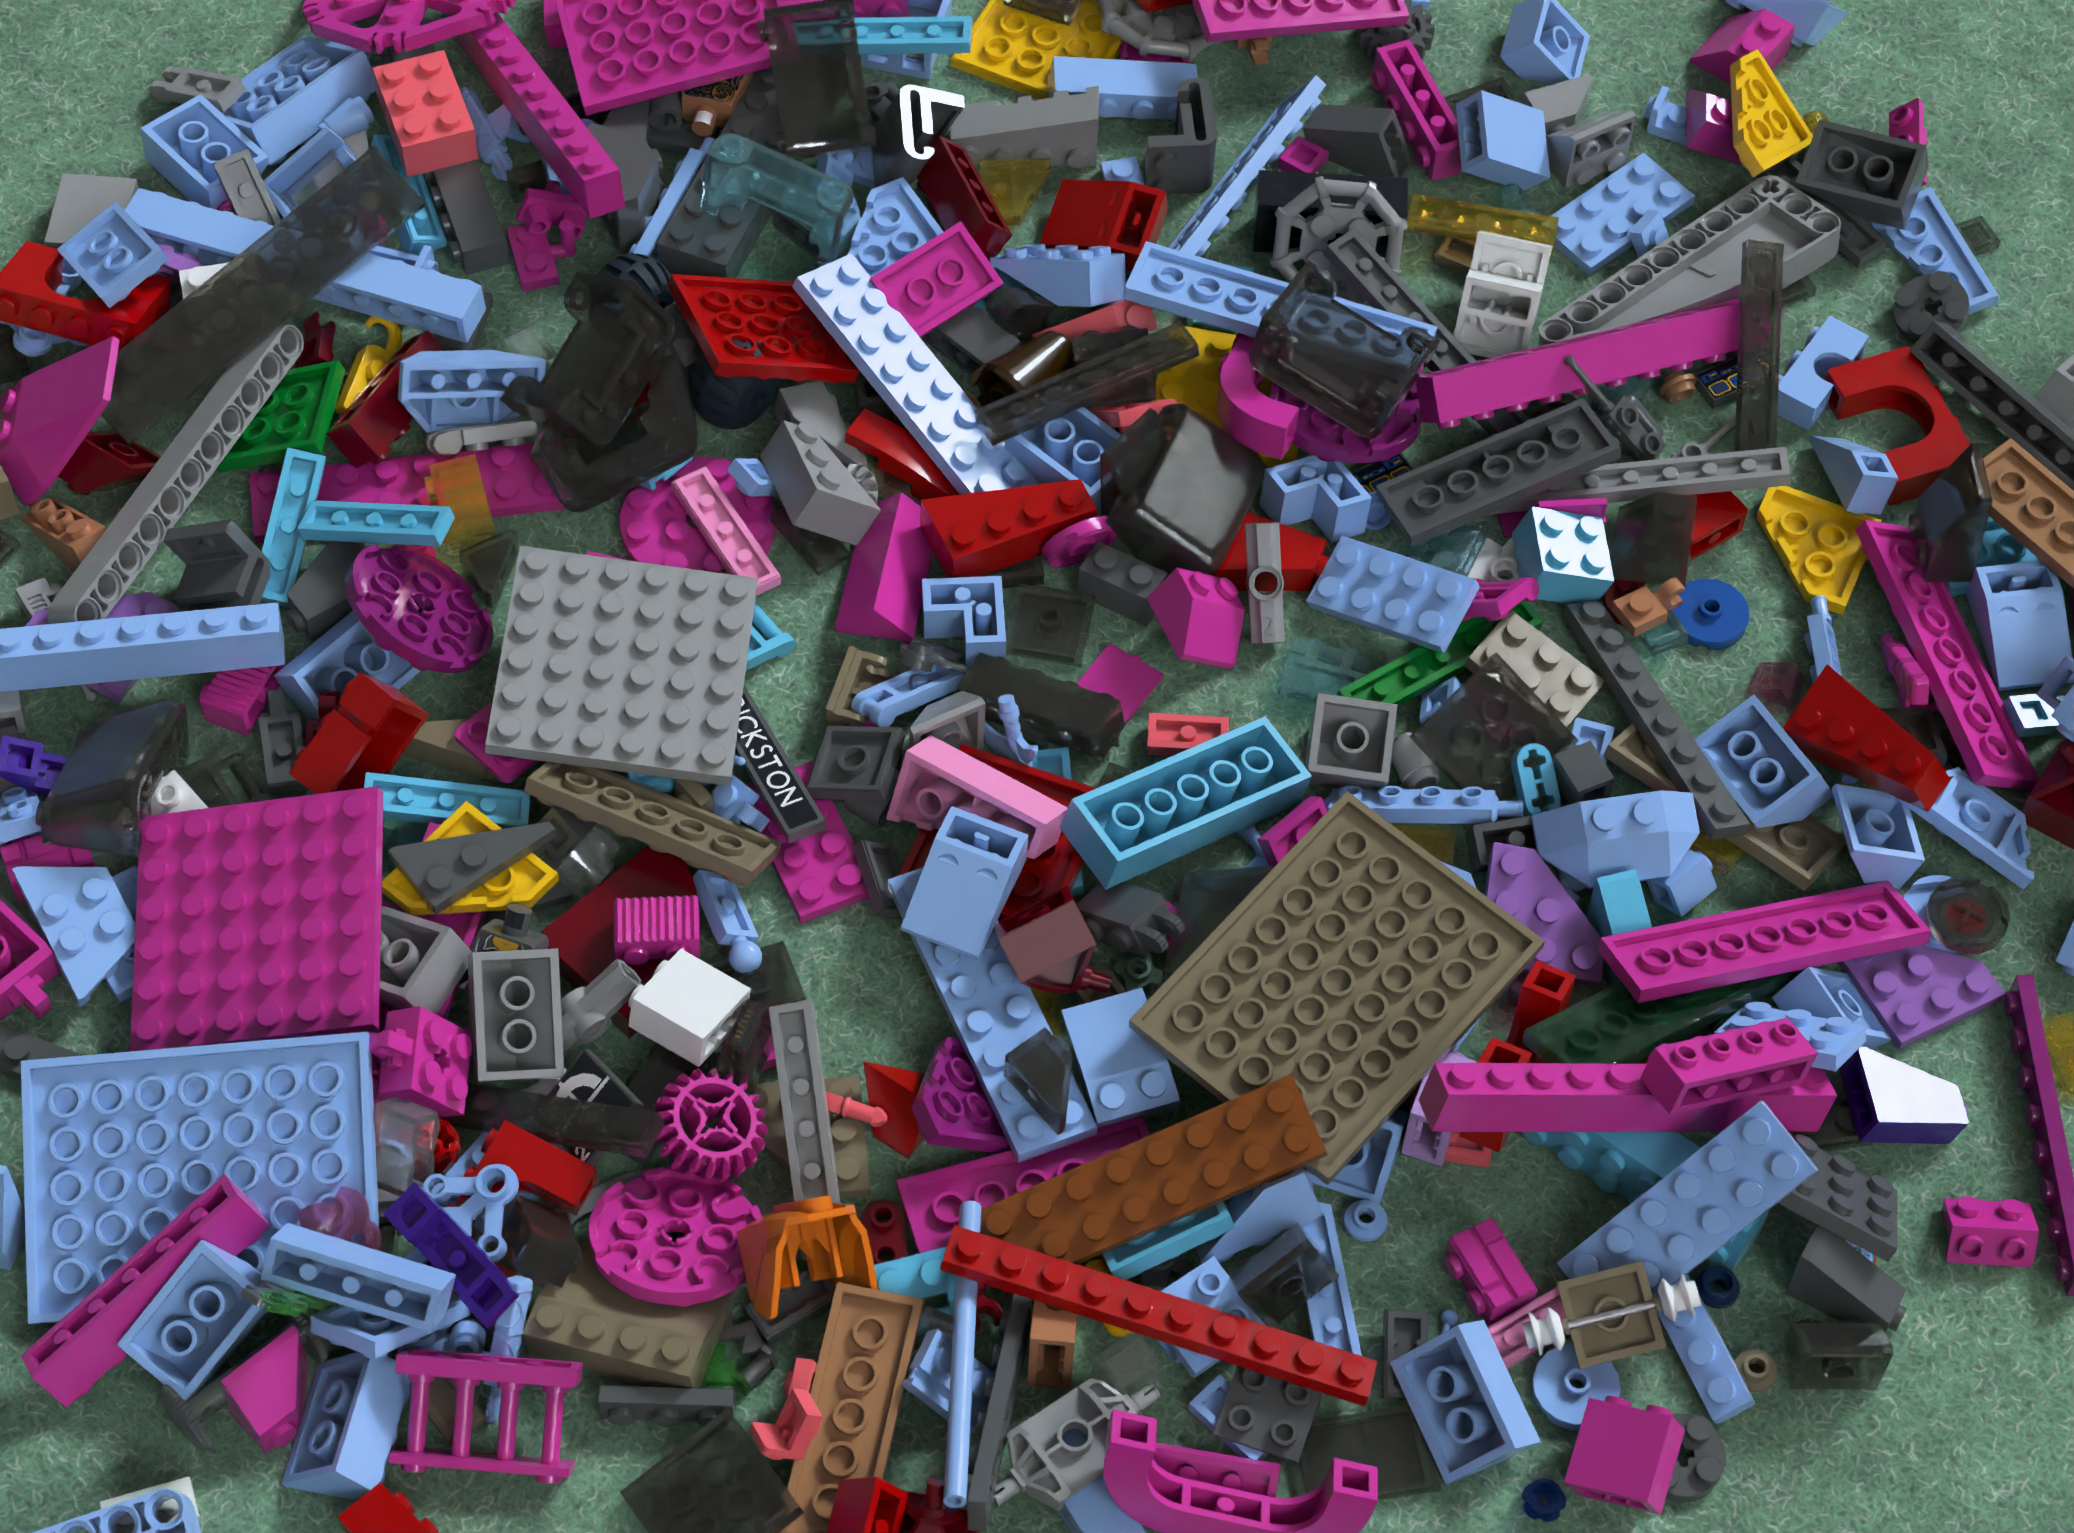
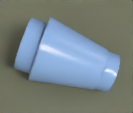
(349, 118)

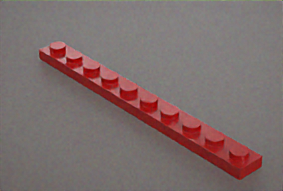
(1159, 1315)

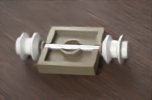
(1611, 1314)

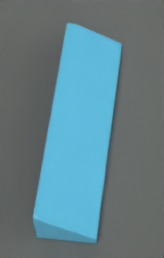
(425, 225)

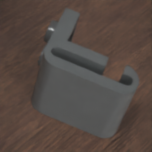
(908, 130)
(1181, 160)
(220, 566)

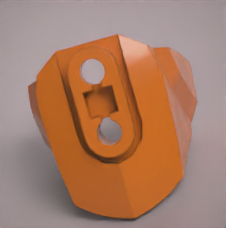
(826, 1233)

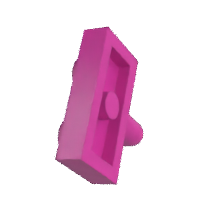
(535, 256)

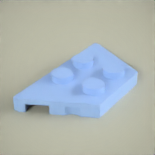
(1982, 825)
(80, 921)

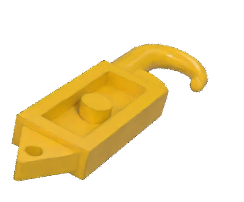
(368, 363)

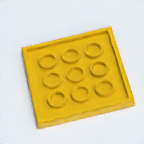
(1019, 46)

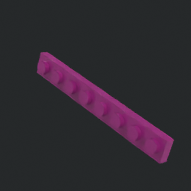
(2044, 1116)

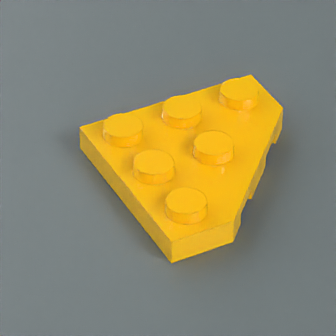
(1763, 117)
(1815, 543)
(519, 884)

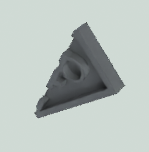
(455, 866)

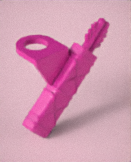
(1910, 679)

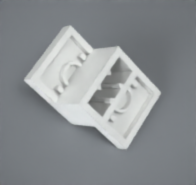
(1501, 295)

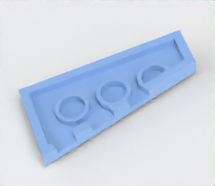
(1934, 245)

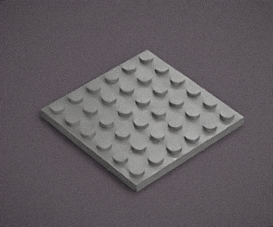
(622, 666)

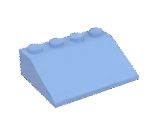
(297, 92)

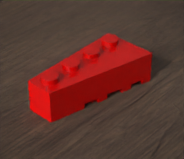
(1002, 526)
(1862, 741)

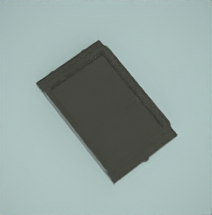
(1373, 1438)

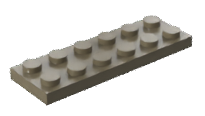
(655, 819)
(1793, 850)

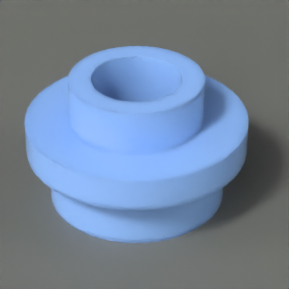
(1365, 1231)

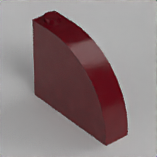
(587, 928)

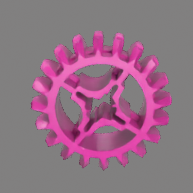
(733, 1150)

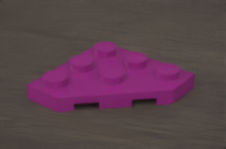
(954, 1105)

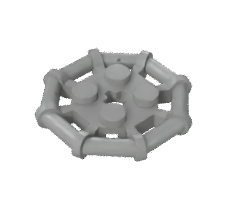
(1149, 29)
(1331, 220)

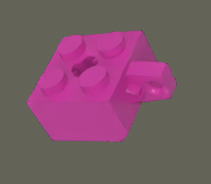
(24, 966)
(423, 1060)

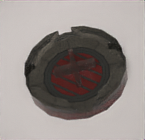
(1967, 915)

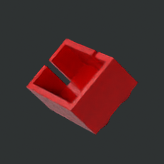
(359, 737)

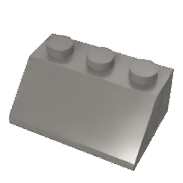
(515, 1015)

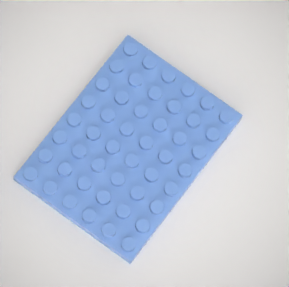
(141, 1134)

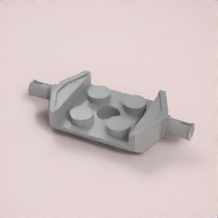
(1048, 1466)

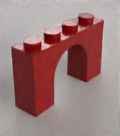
(31, 301)
(1900, 383)
(1541, 996)
(539, 1169)

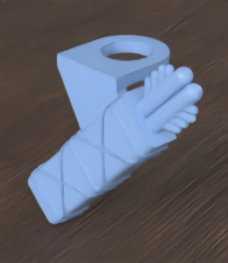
(491, 132)
(508, 1338)

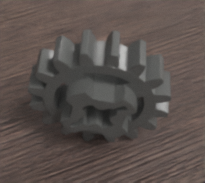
(1392, 34)

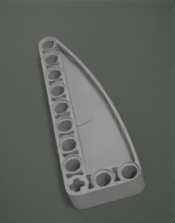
(1705, 260)

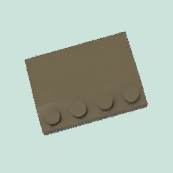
(622, 1335)

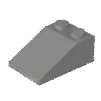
(418, 961)

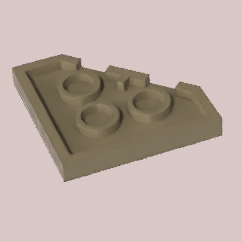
(846, 1132)

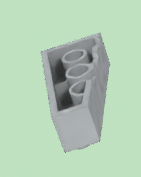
(1032, 129)

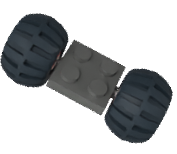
(717, 399)

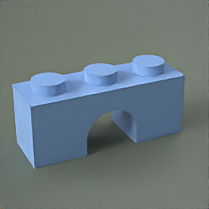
(1801, 390)

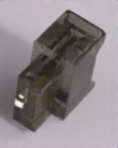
(747, 1046)

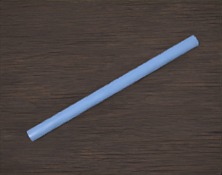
(961, 1374)

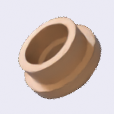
(1678, 386)

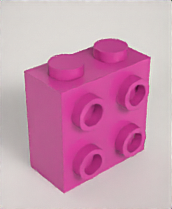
(1625, 1454)

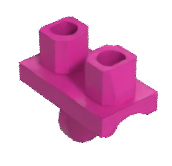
(548, 208)

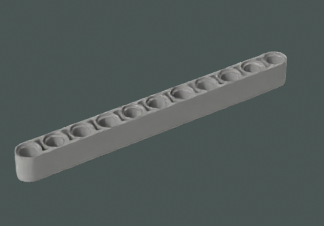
(176, 479)

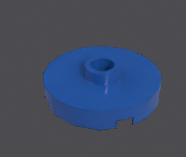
(1717, 628)

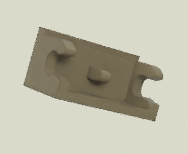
(854, 676)

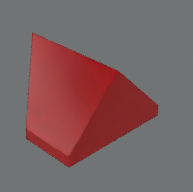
(895, 1093)

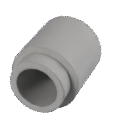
(1412, 764)

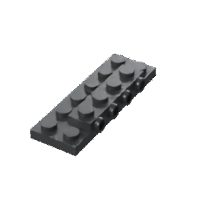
(1498, 471)

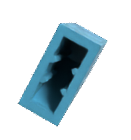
(1617, 908)

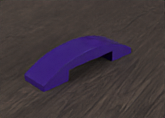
(28, 766)
(451, 1249)

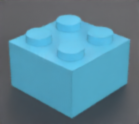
(1564, 555)

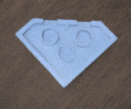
(891, 226)

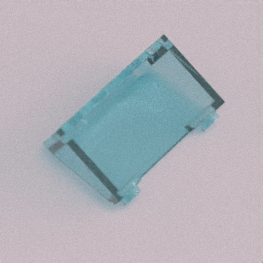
(747, 170)

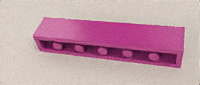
(86, 1339)

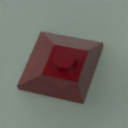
(106, 463)

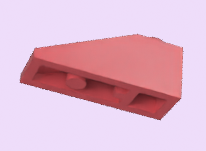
(1106, 320)

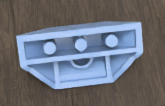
(461, 386)
(1618, 835)

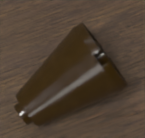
(1023, 367)

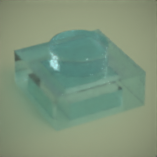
(1666, 636)

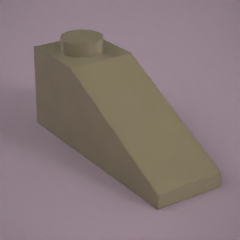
(437, 745)

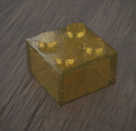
(460, 486)

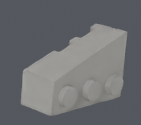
(816, 485)

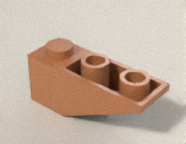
(64, 530)

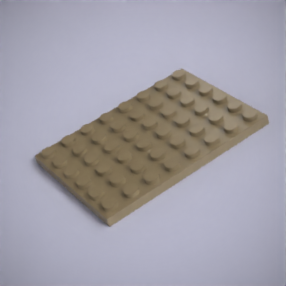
(1343, 971)

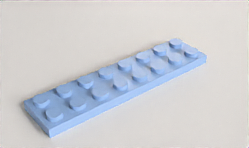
(1230, 189)
(1224, 293)
(908, 377)
(991, 1019)

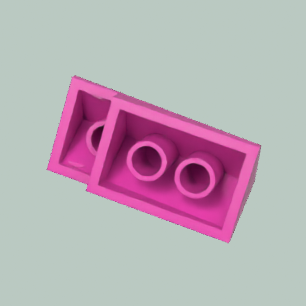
(886, 574)

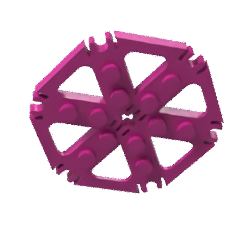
(399, 21)

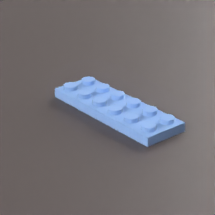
(1699, 1202)

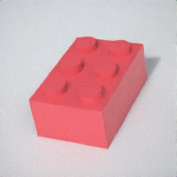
(425, 113)

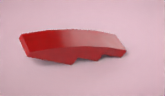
(898, 455)

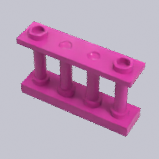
(510, 1375)

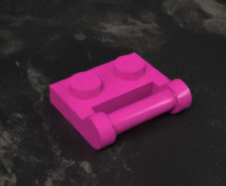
(1497, 598)

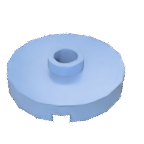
(1559, 1399)

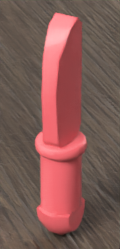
(847, 1107)

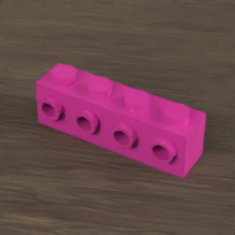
(1419, 108)
(1728, 1065)

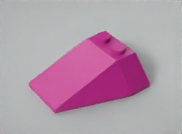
(51, 415)

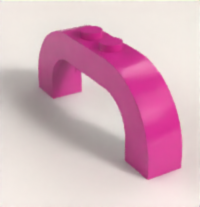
(1245, 411)
(1191, 1506)

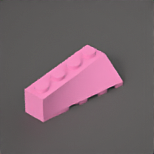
(942, 777)

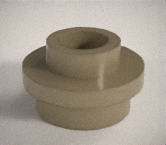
(1756, 1382)

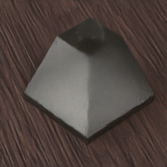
(1654, 538)

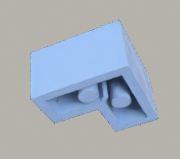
(1316, 492)
(967, 610)

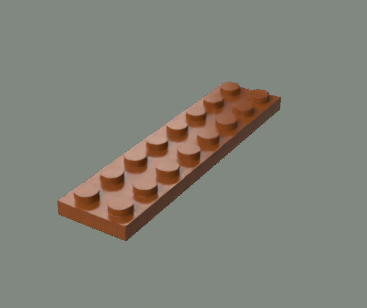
(1161, 1176)

